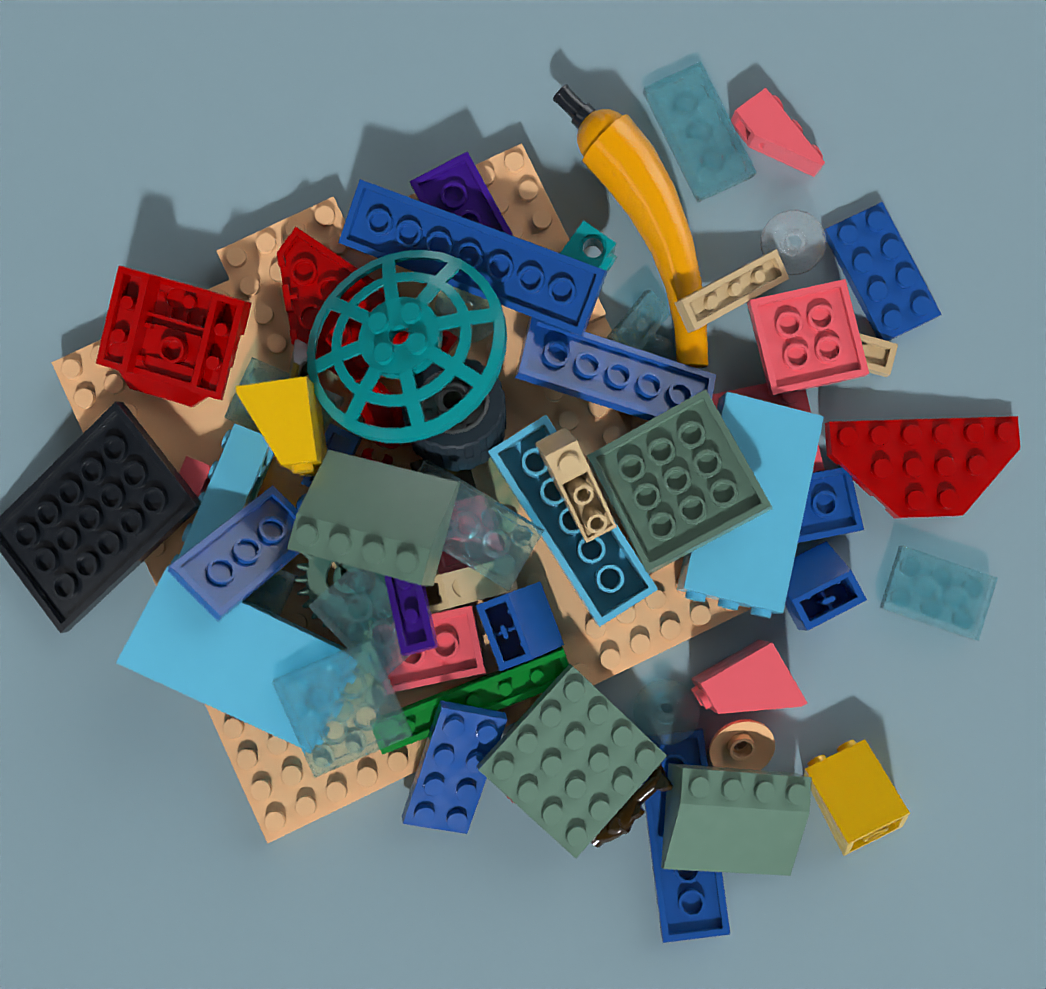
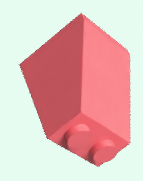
(748, 682)

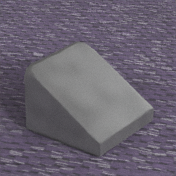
(298, 362)

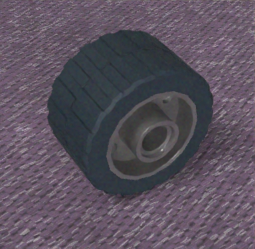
(472, 438)

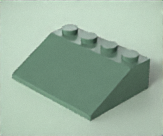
(375, 517)
(734, 819)

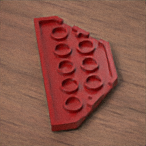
(308, 278)
(924, 463)

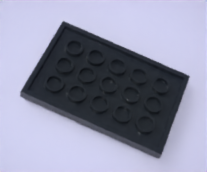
(94, 517)

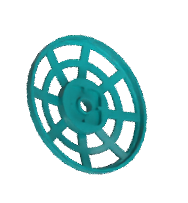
(413, 355)

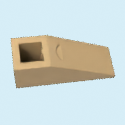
(576, 484)
(461, 588)

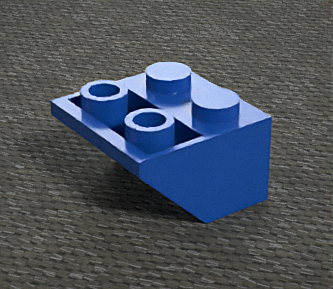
(821, 587)
(520, 625)

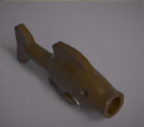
(631, 810)

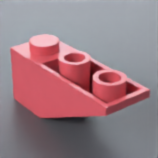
(772, 132)

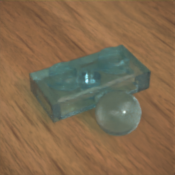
(641, 323)

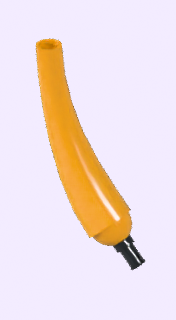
(640, 184)

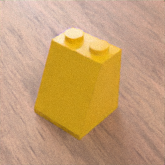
(289, 421)
(855, 796)

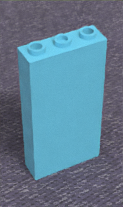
(757, 559)
(223, 661)

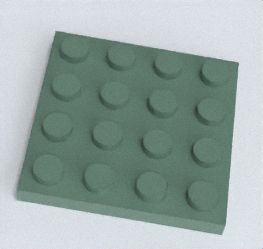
(679, 482)
(571, 761)

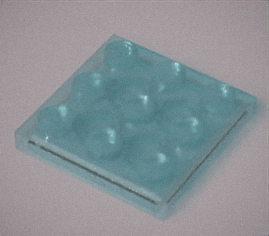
(342, 707)

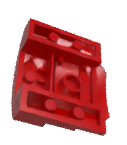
(171, 336)

